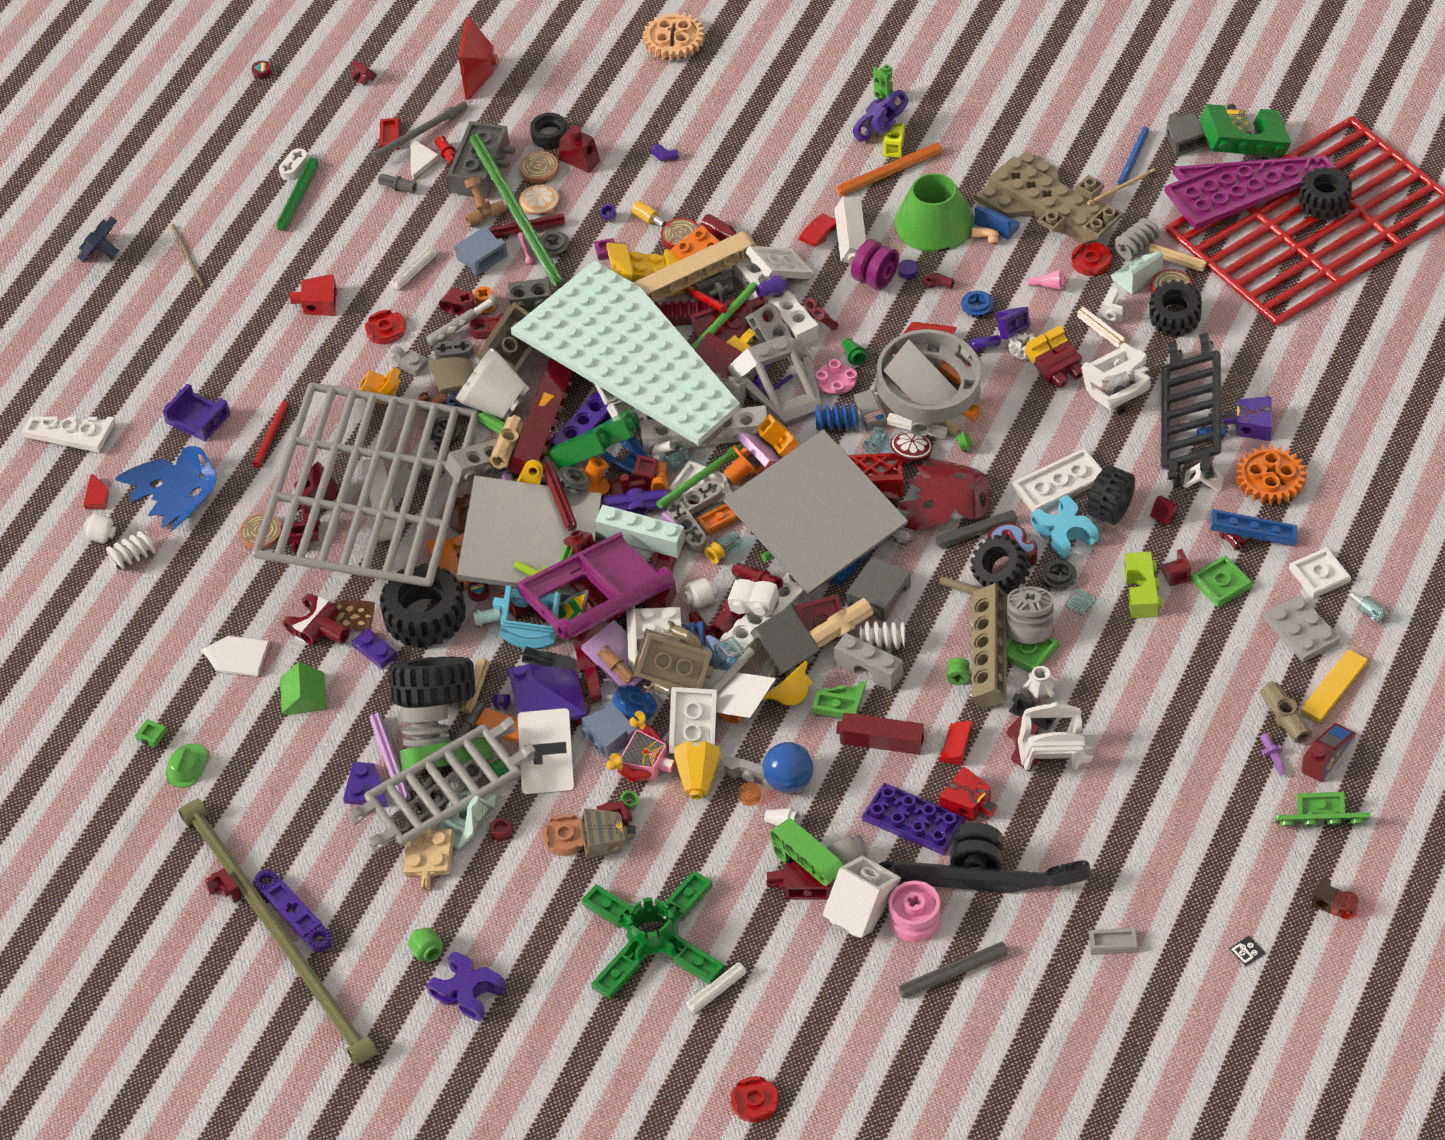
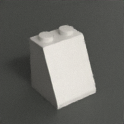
(860, 895)

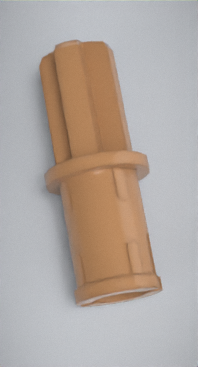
(616, 664)

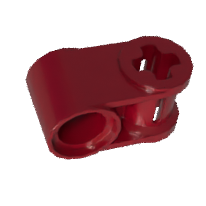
(457, 301)

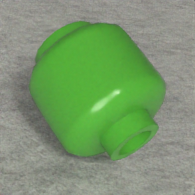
(425, 944)

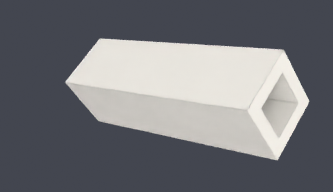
(849, 227)

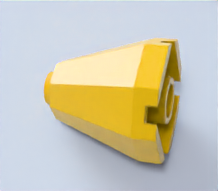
(697, 767)

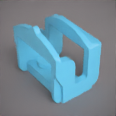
(521, 633)

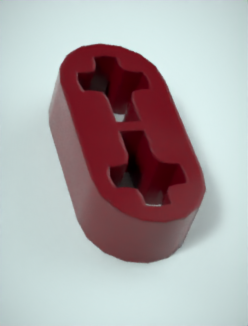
(593, 683)

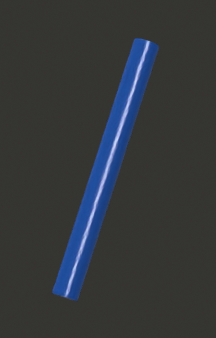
(1133, 155)

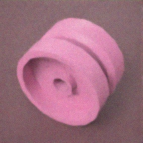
(914, 911)

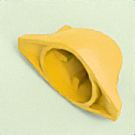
(792, 689)

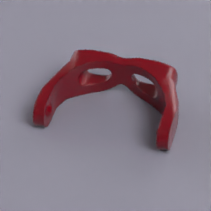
(824, 318)

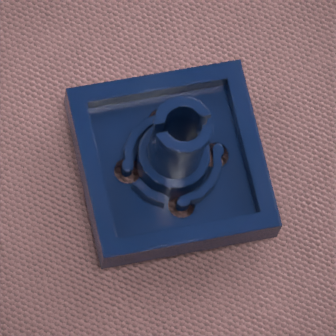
(98, 240)

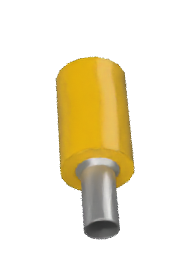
(647, 213)

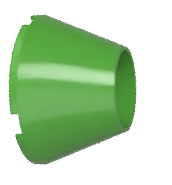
(934, 215)

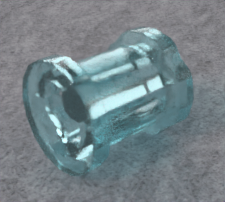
(877, 438)
(676, 458)
(729, 541)

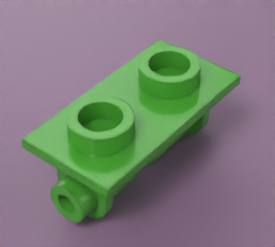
(882, 81)

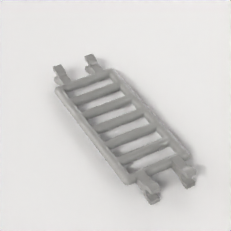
(380, 840)

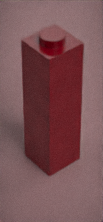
(881, 733)

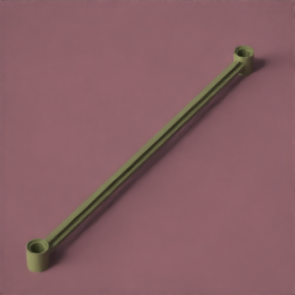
(359, 1048)

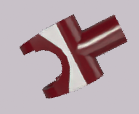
(317, 622)

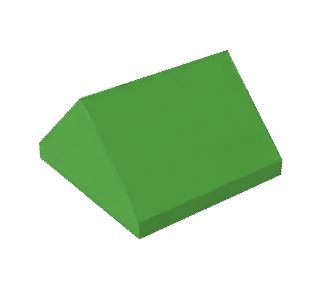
(302, 690)

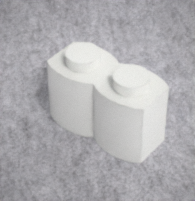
(753, 597)

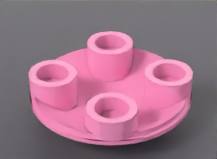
(836, 377)

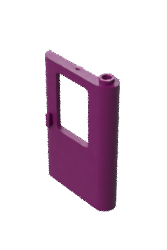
(612, 568)

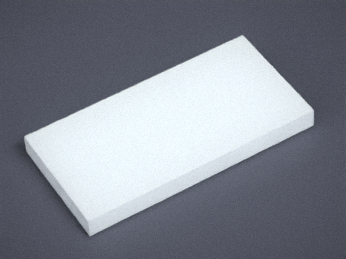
(1064, 477)

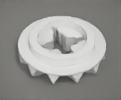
(1015, 345)

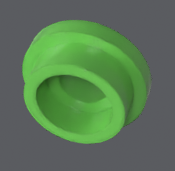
(964, 441)

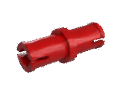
(447, 150)

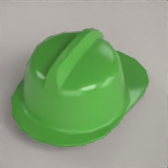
(186, 765)

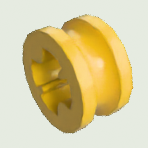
(714, 552)

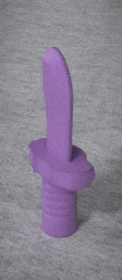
(1273, 752)

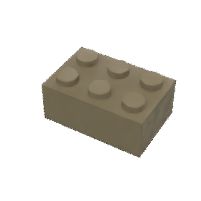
(501, 339)

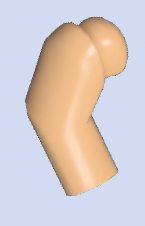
(986, 232)

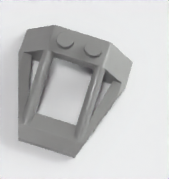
(765, 353)

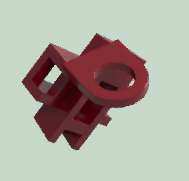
(300, 526)

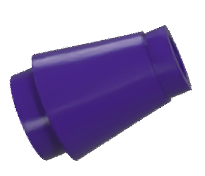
(774, 286)

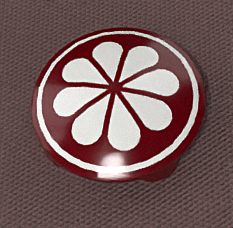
(911, 446)

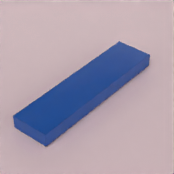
(1253, 527)

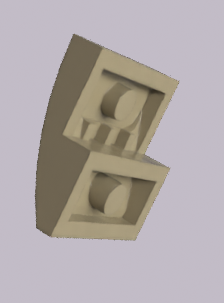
(450, 373)

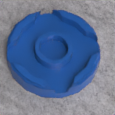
(630, 700)

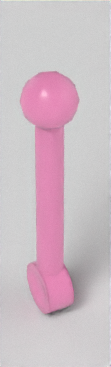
(528, 259)

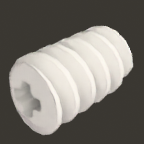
(130, 549)
(883, 635)

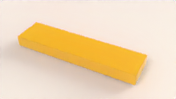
(1334, 686)

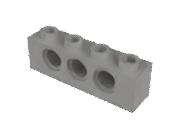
(472, 461)

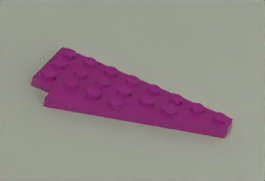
(1223, 189)

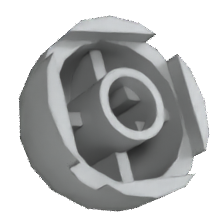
(849, 849)

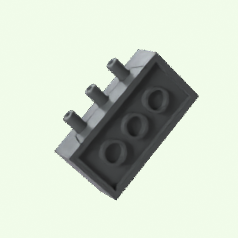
(468, 164)

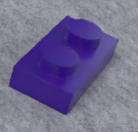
(374, 648)

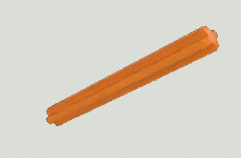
(889, 169)

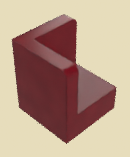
(1178, 570)

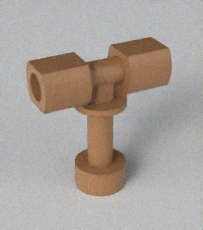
(483, 208)

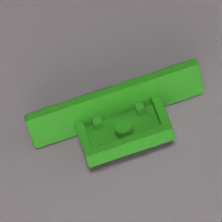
(1321, 807)

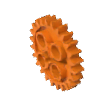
(1271, 475)

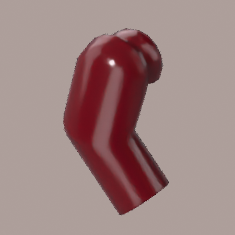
(937, 279)

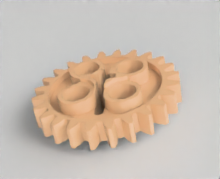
(687, 37)

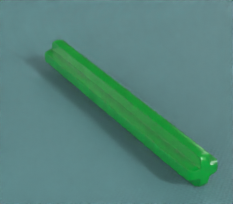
(297, 194)

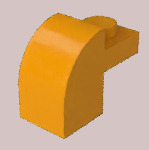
(379, 384)
(777, 435)

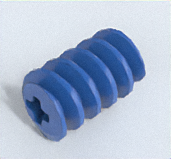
(837, 417)

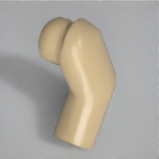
(952, 427)

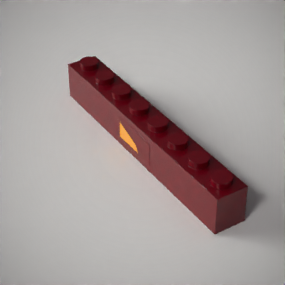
(542, 416)

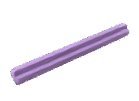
(388, 752)

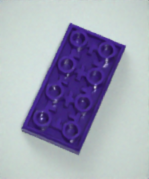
(912, 818)

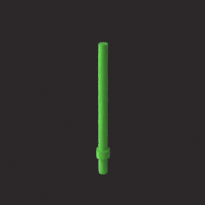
(725, 316)
(730, 455)

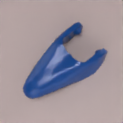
(628, 463)

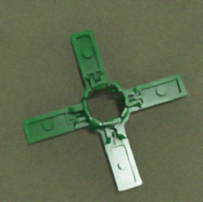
(631, 918)

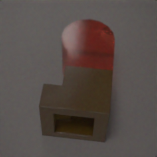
(1334, 901)

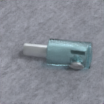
(1370, 608)

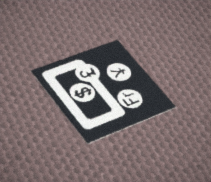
(1247, 951)

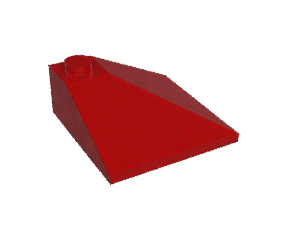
(475, 58)

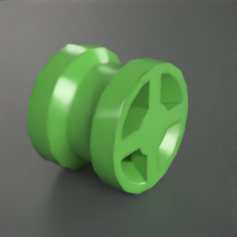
(958, 671)

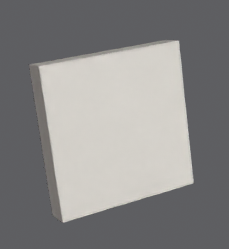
(1319, 572)

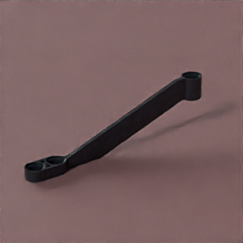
(986, 878)

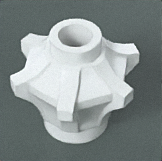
(1041, 682)

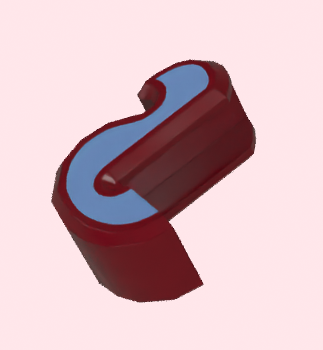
(1020, 536)

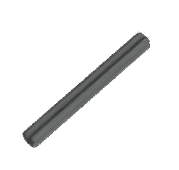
(952, 970)

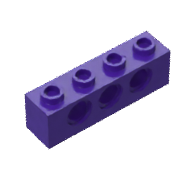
(587, 417)

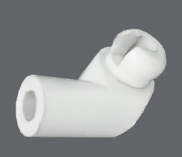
(660, 449)

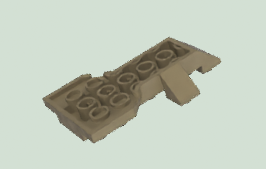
(1033, 189)

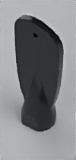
(547, 659)

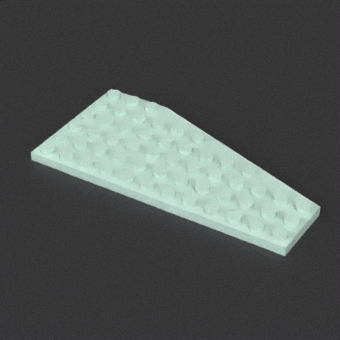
(630, 349)

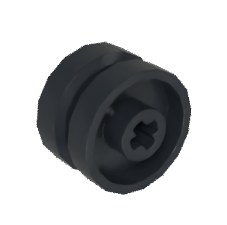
(976, 846)

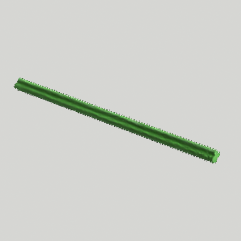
(516, 210)

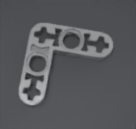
(687, 510)

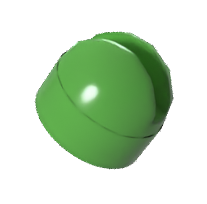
(631, 795)

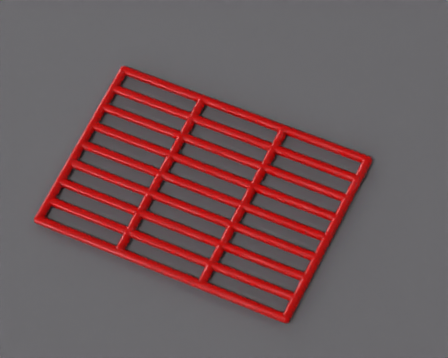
(1300, 248)

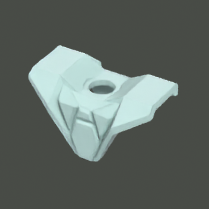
(476, 809)

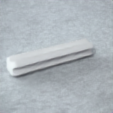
(413, 268)
(897, 421)
(716, 987)

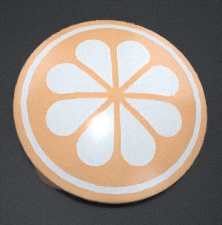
(539, 199)

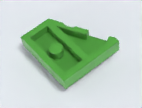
(838, 700)

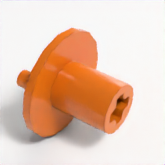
(742, 466)
(595, 470)

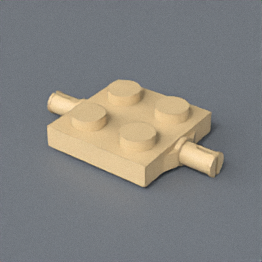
(429, 855)

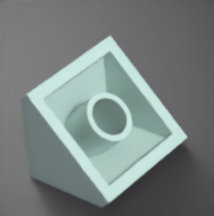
(1139, 272)

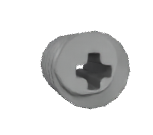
(1136, 238)

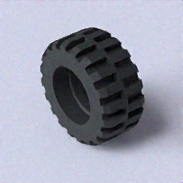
(426, 626)
(431, 681)

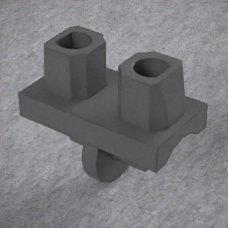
(717, 285)

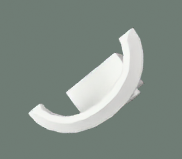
(647, 618)

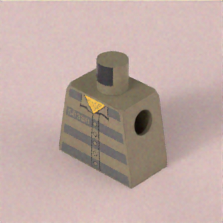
(604, 832)

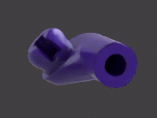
(663, 154)
(983, 342)

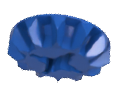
(970, 299)

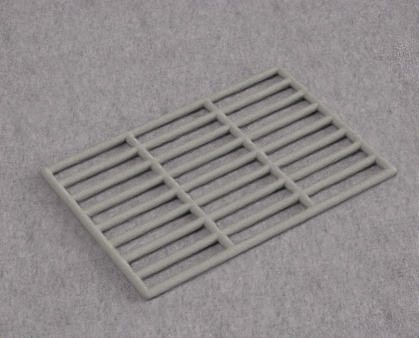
(361, 509)

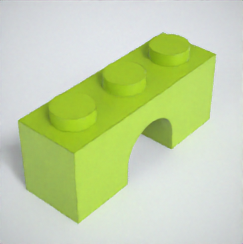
(1140, 570)

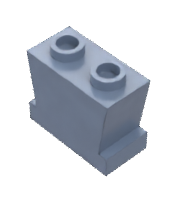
(481, 251)
(607, 729)

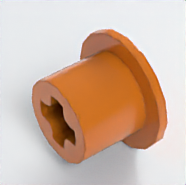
(481, 295)

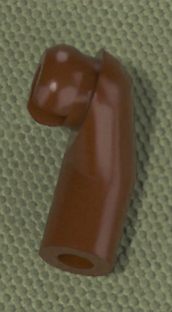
(440, 399)

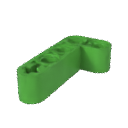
(413, 755)
(795, 843)

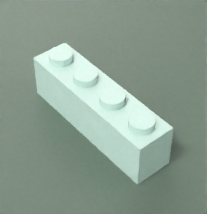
(641, 530)

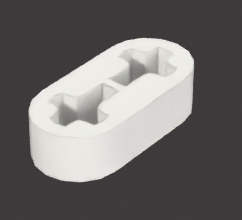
(296, 161)

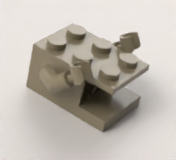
(672, 660)

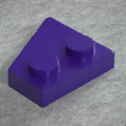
(362, 779)

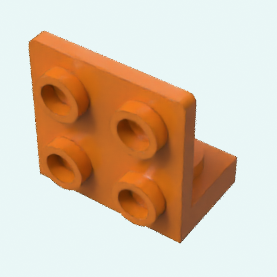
(694, 242)

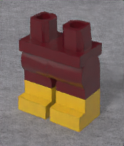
(1054, 357)

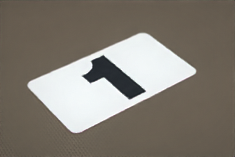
(551, 738)

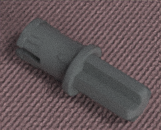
(397, 183)

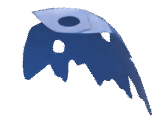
(177, 484)

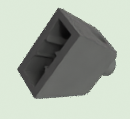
(1185, 133)

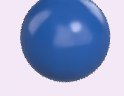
(788, 767)

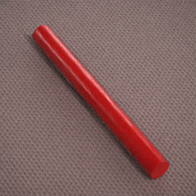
(706, 299)
(270, 434)

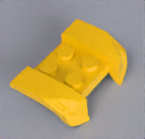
(636, 264)

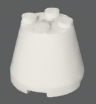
(493, 387)

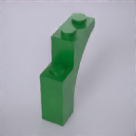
(596, 440)

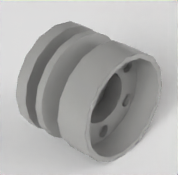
(1030, 615)
(425, 725)

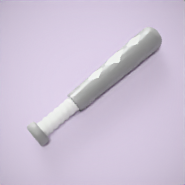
(456, 324)

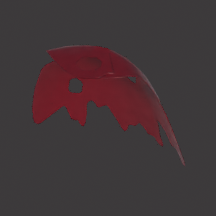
(947, 493)

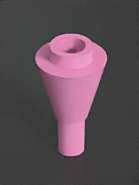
(1052, 280)

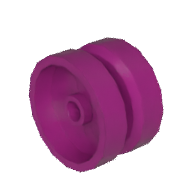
(875, 264)

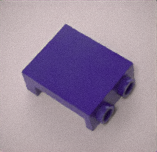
(195, 413)

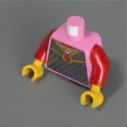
(644, 754)

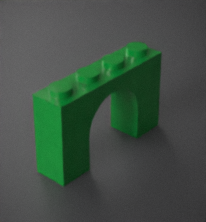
(1225, 137)

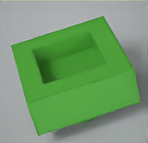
(151, 733)

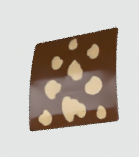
(355, 614)

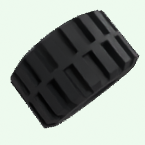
(1325, 193)
(1178, 294)
(1111, 494)
(990, 552)

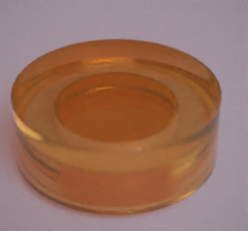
(749, 794)

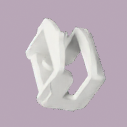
(1114, 365)
(1055, 744)

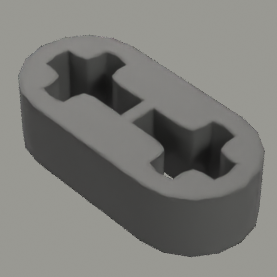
(453, 349)

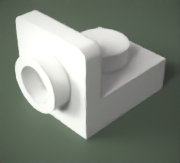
(1111, 308)

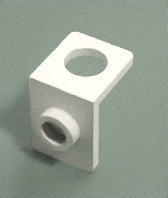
(1214, 483)

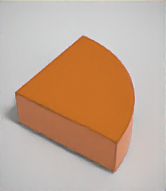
(972, 413)

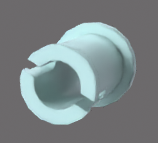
(486, 616)

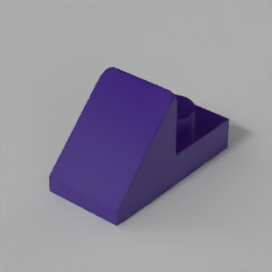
(1012, 321)

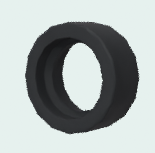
(545, 120)

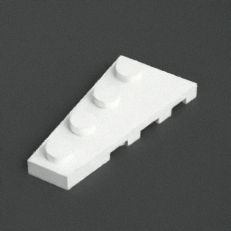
(72, 432)

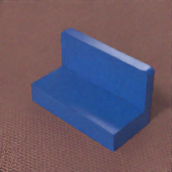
(992, 219)

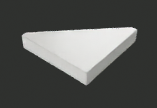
(421, 158)

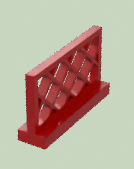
(883, 481)

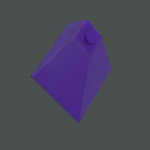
(546, 689)

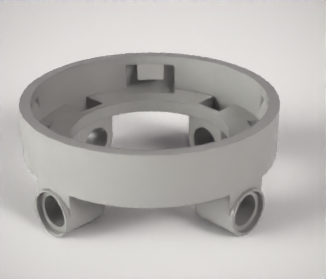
(936, 347)

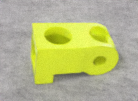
(894, 141)

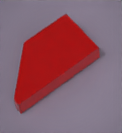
(96, 494)

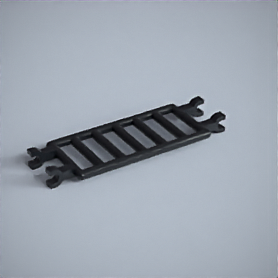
(1206, 455)

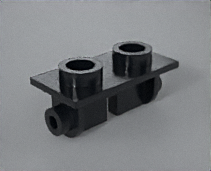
(1023, 703)

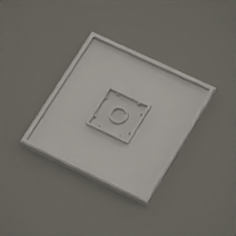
(815, 511)
(518, 523)

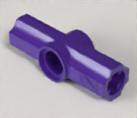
(636, 500)

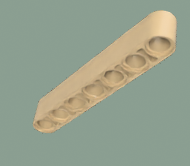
(696, 267)

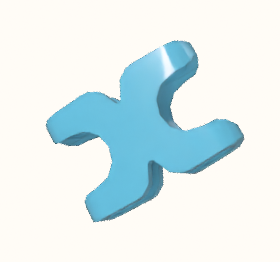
(1064, 527)

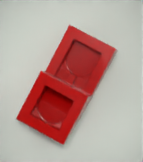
(818, 229)

